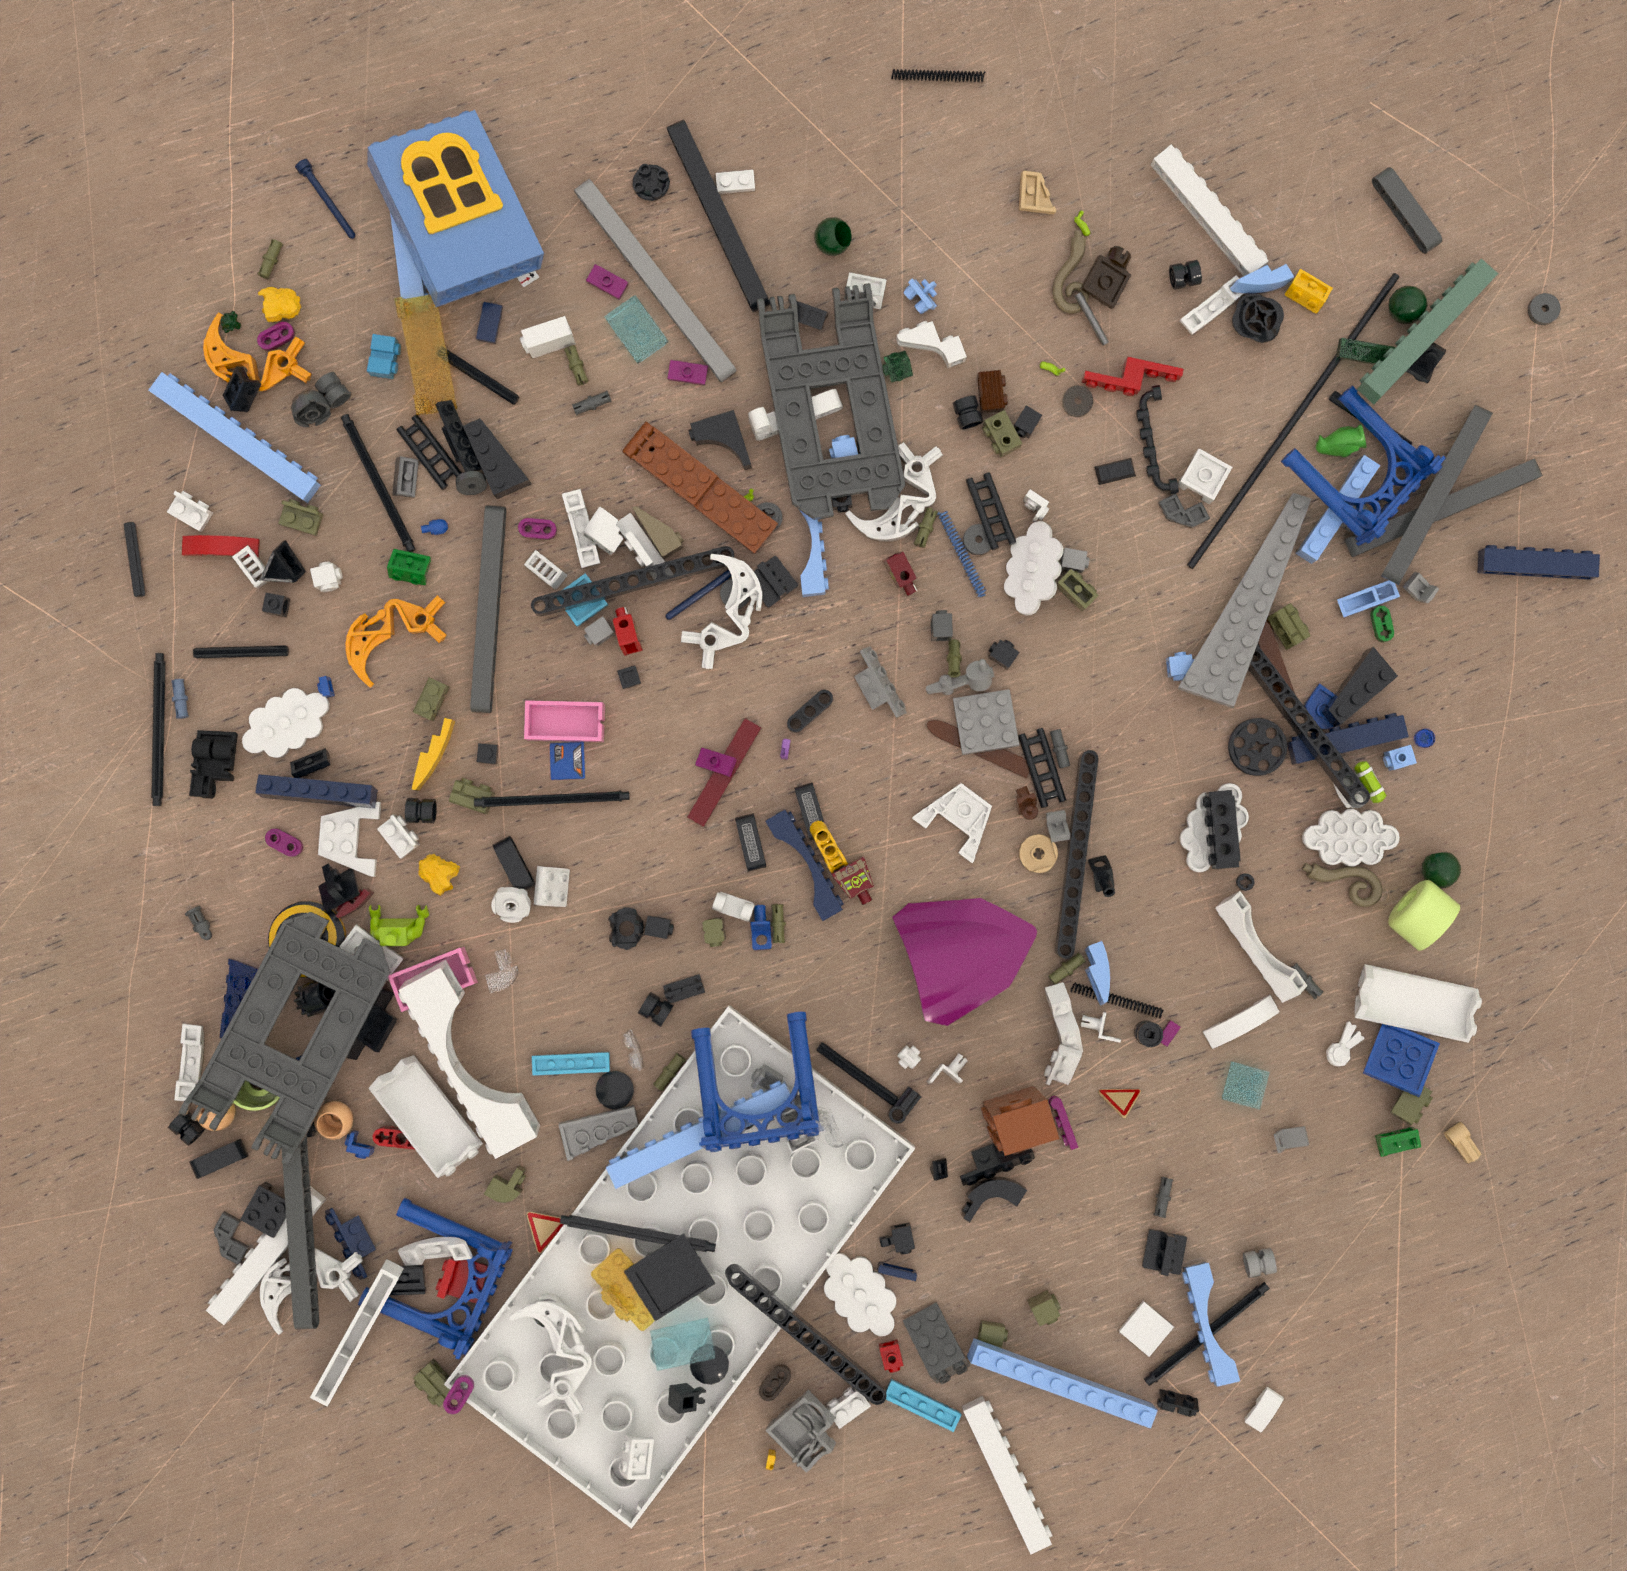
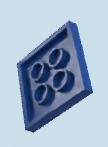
(1401, 1058)

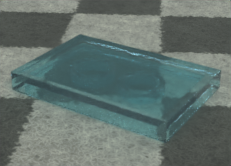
(636, 329)
(682, 1344)

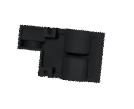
(213, 759)

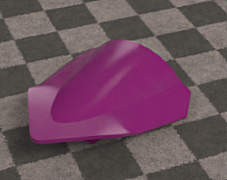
(961, 953)

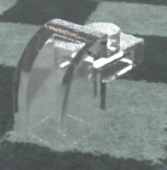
(506, 976)

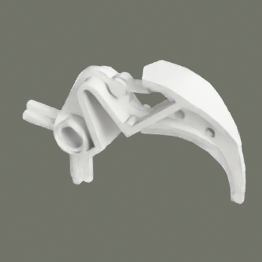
(920, 480)
(724, 637)
(325, 1271)
(571, 1375)

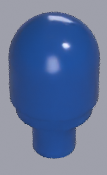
(436, 527)

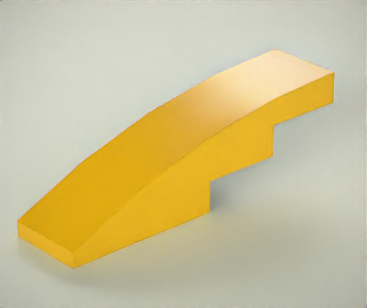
(429, 761)

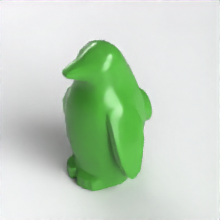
(1342, 441)

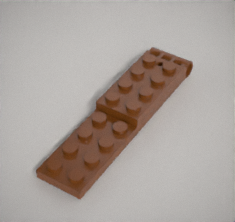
(700, 487)

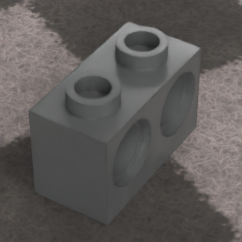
(941, 626)

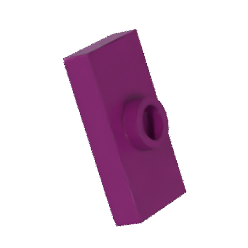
(607, 282)
(687, 372)
(715, 762)

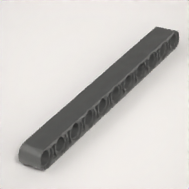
(1436, 494)
(1455, 503)
(488, 609)
(301, 1239)

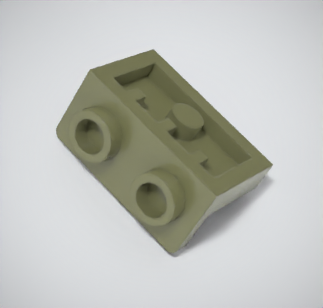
(300, 518)

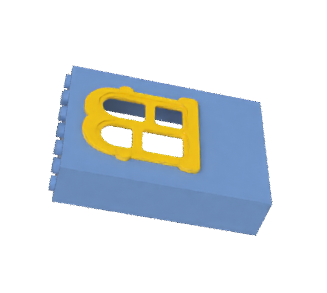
(474, 244)

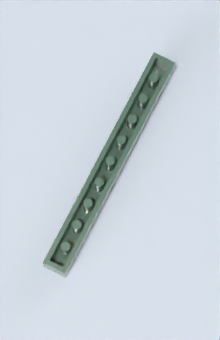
(1427, 331)

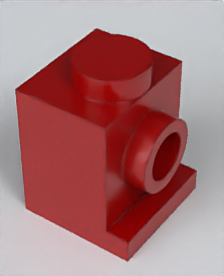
(889, 1349)

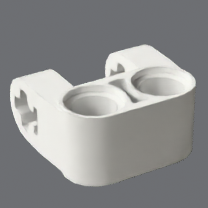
(733, 906)

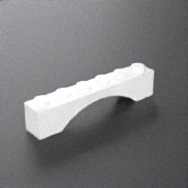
(1282, 978)

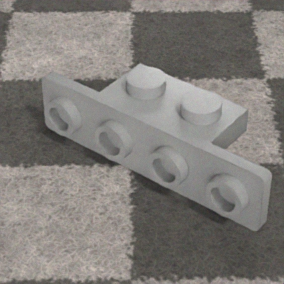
(876, 684)

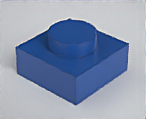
(325, 687)

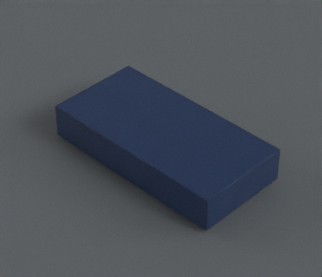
(489, 322)
(897, 1271)

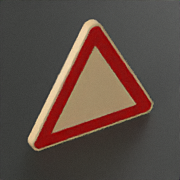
(1120, 1099)
(543, 1229)

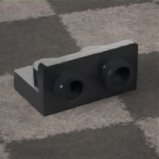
(240, 391)

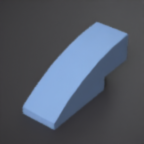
(1263, 280)
(1368, 598)
(1098, 971)

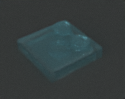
(1245, 1085)

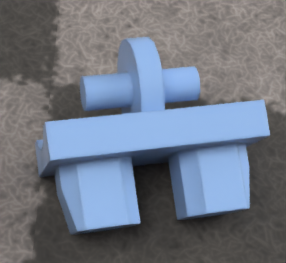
(916, 289)

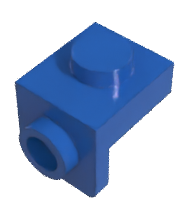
(359, 1149)

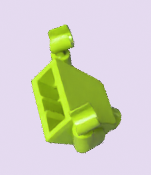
(397, 930)

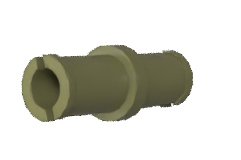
(270, 259)
(576, 365)
(925, 528)
(954, 658)
(778, 923)
(1066, 968)
(669, 1072)

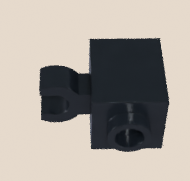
(901, 1237)
(684, 1397)

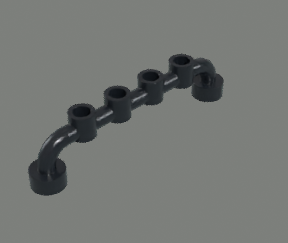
(1147, 435)

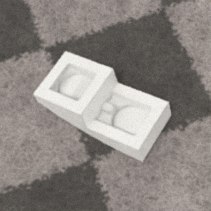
(1264, 1410)

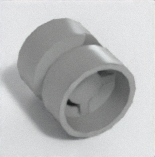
(1259, 1262)

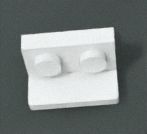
(551, 886)

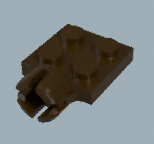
(1108, 277)

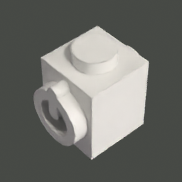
(326, 577)

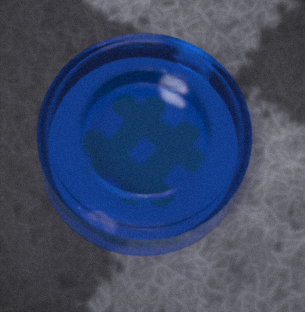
(1424, 738)

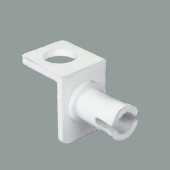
(1098, 1024)
(951, 1070)

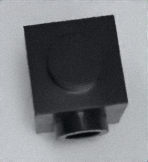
(1003, 653)

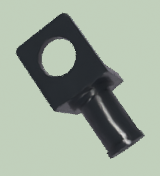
(1102, 876)

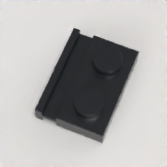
(410, 1281)

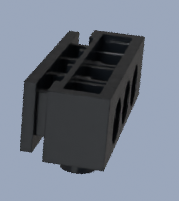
(1228, 820)

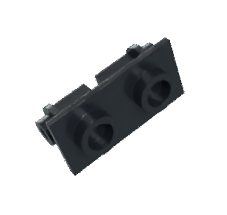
(683, 989)
(1186, 1404)

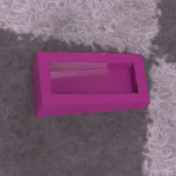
(1169, 1032)

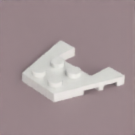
(964, 811)
(340, 838)

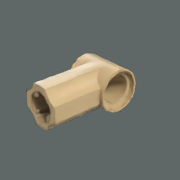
(1460, 1138)

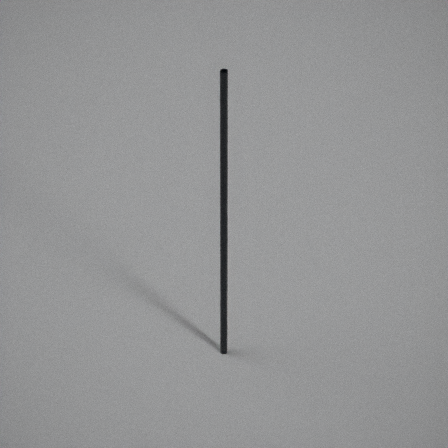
(1289, 426)

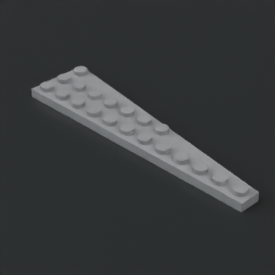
(1228, 650)

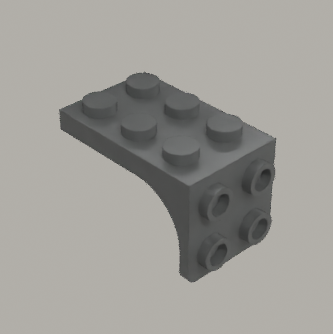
(936, 1344)

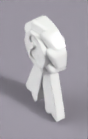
(1339, 1053)

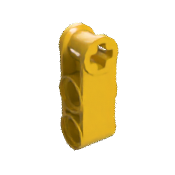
(832, 856)

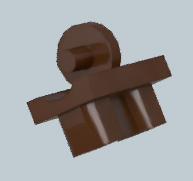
(1026, 803)

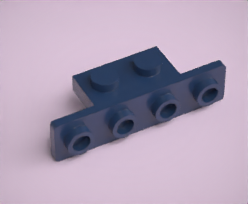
(352, 1238)

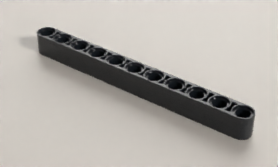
(717, 214)
(625, 588)
(1308, 726)
(1073, 844)
(801, 1327)

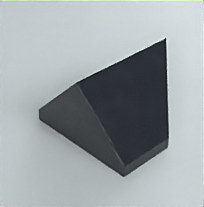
(282, 565)

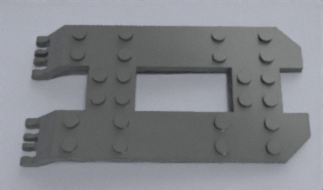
(851, 362)
(243, 1050)

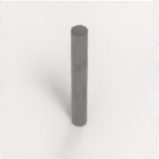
(1091, 318)

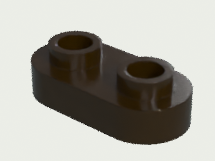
(775, 1382)

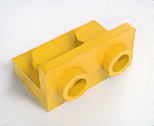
(1308, 291)

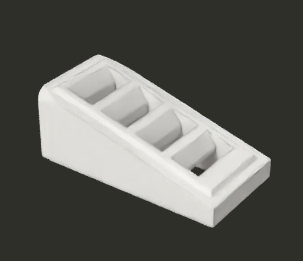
(554, 578)
(257, 584)

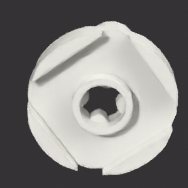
(511, 895)

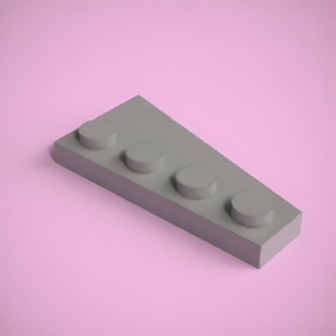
(593, 1130)

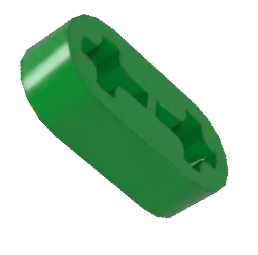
(1386, 622)

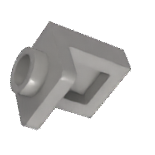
(1420, 588)
(1057, 826)
(765, 1077)

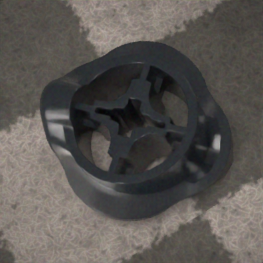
(1274, 310)

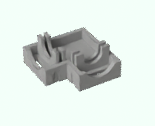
(802, 1430)

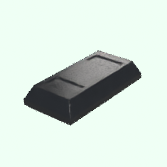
(1115, 471)

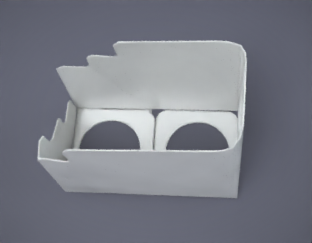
(603, 531)

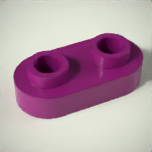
(275, 333)
(538, 527)
(283, 842)
(458, 1393)

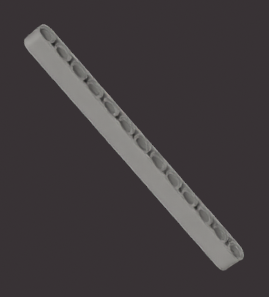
(655, 280)

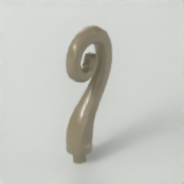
(1077, 252)
(1325, 875)

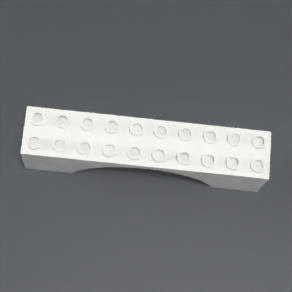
(500, 1116)

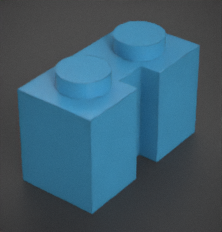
(383, 356)

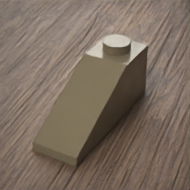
(662, 535)

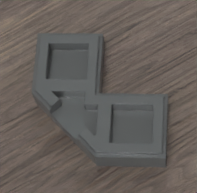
(1175, 512)
(229, 1247)

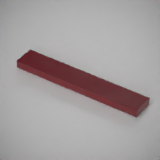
(718, 783)

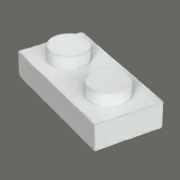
(735, 181)

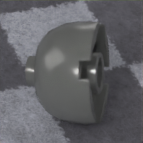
(309, 408)

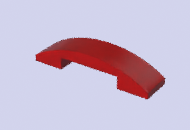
(217, 545)

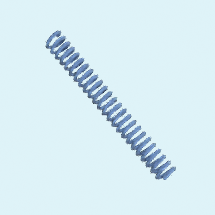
(961, 555)

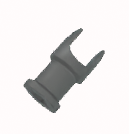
(201, 927)

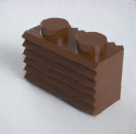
(991, 391)

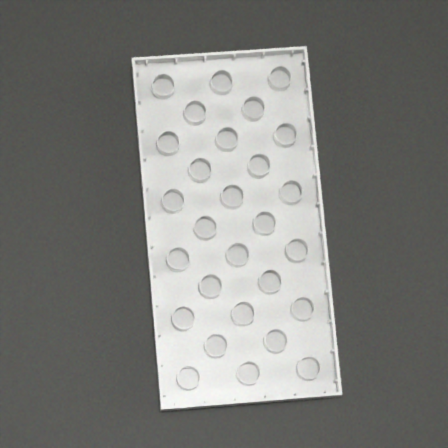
(764, 1211)

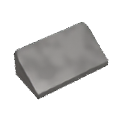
(405, 477)

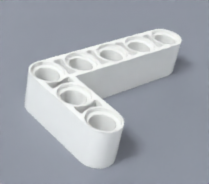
(765, 424)

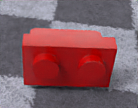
(456, 1278)

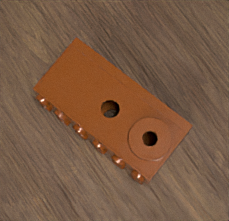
(1019, 1120)

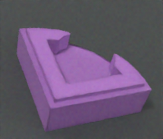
(785, 749)

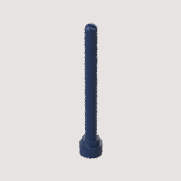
(305, 168)
(698, 595)

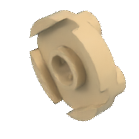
(1047, 859)

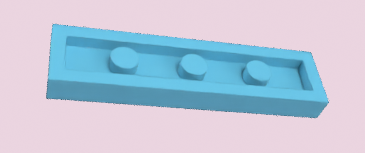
(571, 1063)
(922, 1405)

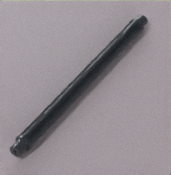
(349, 425)
(158, 729)
(551, 799)
(631, 1232)
(1217, 1325)

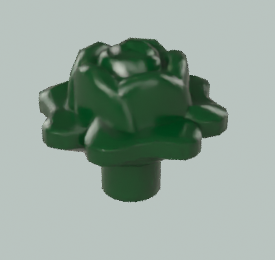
(229, 322)

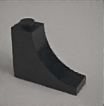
(721, 431)

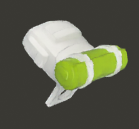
(1369, 780)

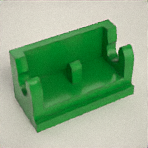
(1398, 1141)

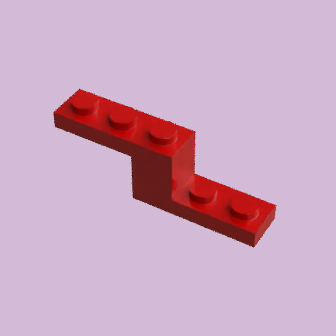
(1132, 376)

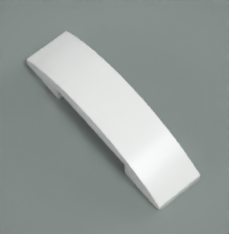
(1211, 307)
(579, 519)
(1241, 1022)
(191, 1060)
(434, 1248)

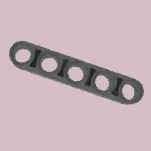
(1407, 210)

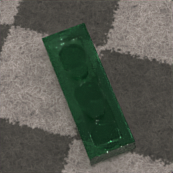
(1361, 351)

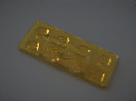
(619, 1291)

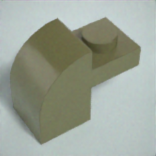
(503, 1190)

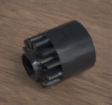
(313, 998)

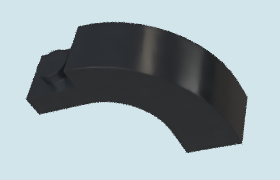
(990, 1188)

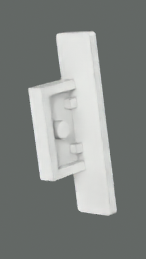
(640, 543)

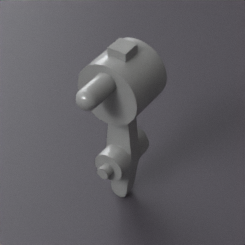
(977, 675)

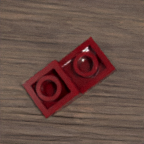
(350, 907)

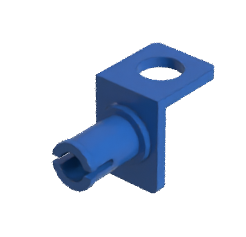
(760, 927)

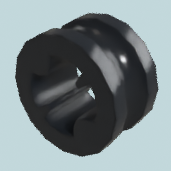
(1249, 886)

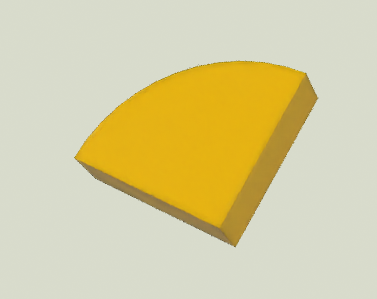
(770, 1459)

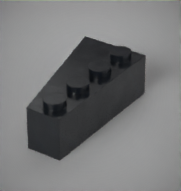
(497, 465)
(1362, 684)

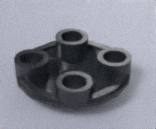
(651, 182)
(614, 1089)
(711, 1370)

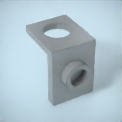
(1291, 1138)

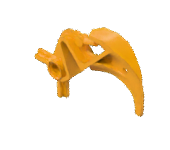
(273, 371)
(409, 613)

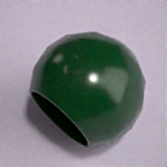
(832, 236)
(1407, 304)
(1441, 869)

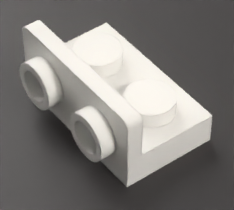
(877, 287)
(1036, 502)
(190, 512)
(398, 836)
(1063, 1065)
(848, 1406)
(636, 1457)

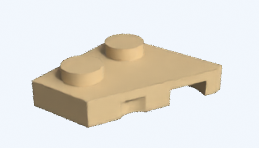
(1034, 194)

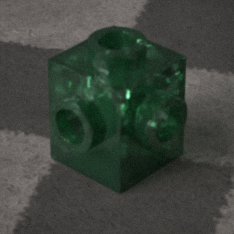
(897, 366)

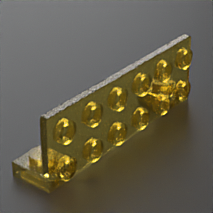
(426, 353)

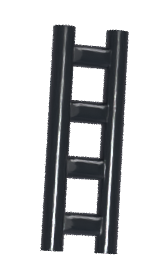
(430, 440)
(994, 500)
(1046, 756)

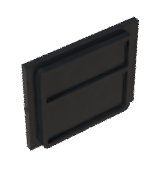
(669, 1277)

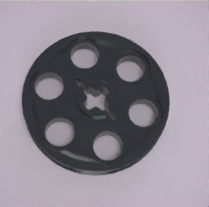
(1261, 738)

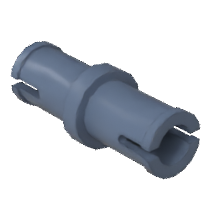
(179, 698)

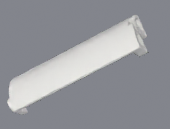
(1417, 1003)
(426, 1116)

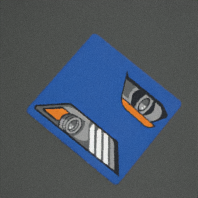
(567, 760)

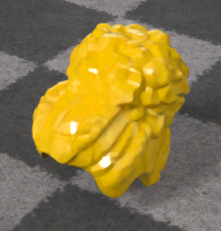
(280, 303)
(438, 873)

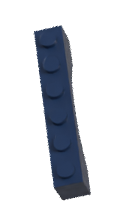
(824, 900)

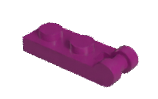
(1062, 1121)

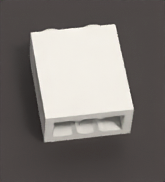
(547, 337)

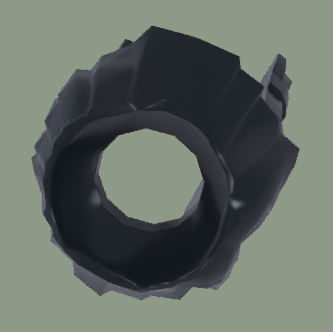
(616, 937)

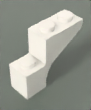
(926, 338)
(1063, 1016)

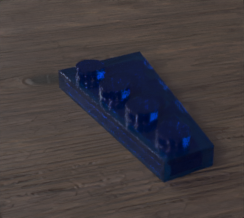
(237, 982)

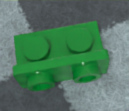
(408, 567)

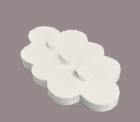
(1033, 568)
(285, 723)
(1194, 836)
(1350, 837)
(860, 1294)

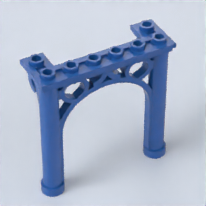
(1417, 463)
(803, 1084)
(487, 1247)

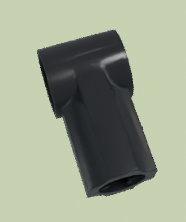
(905, 1104)

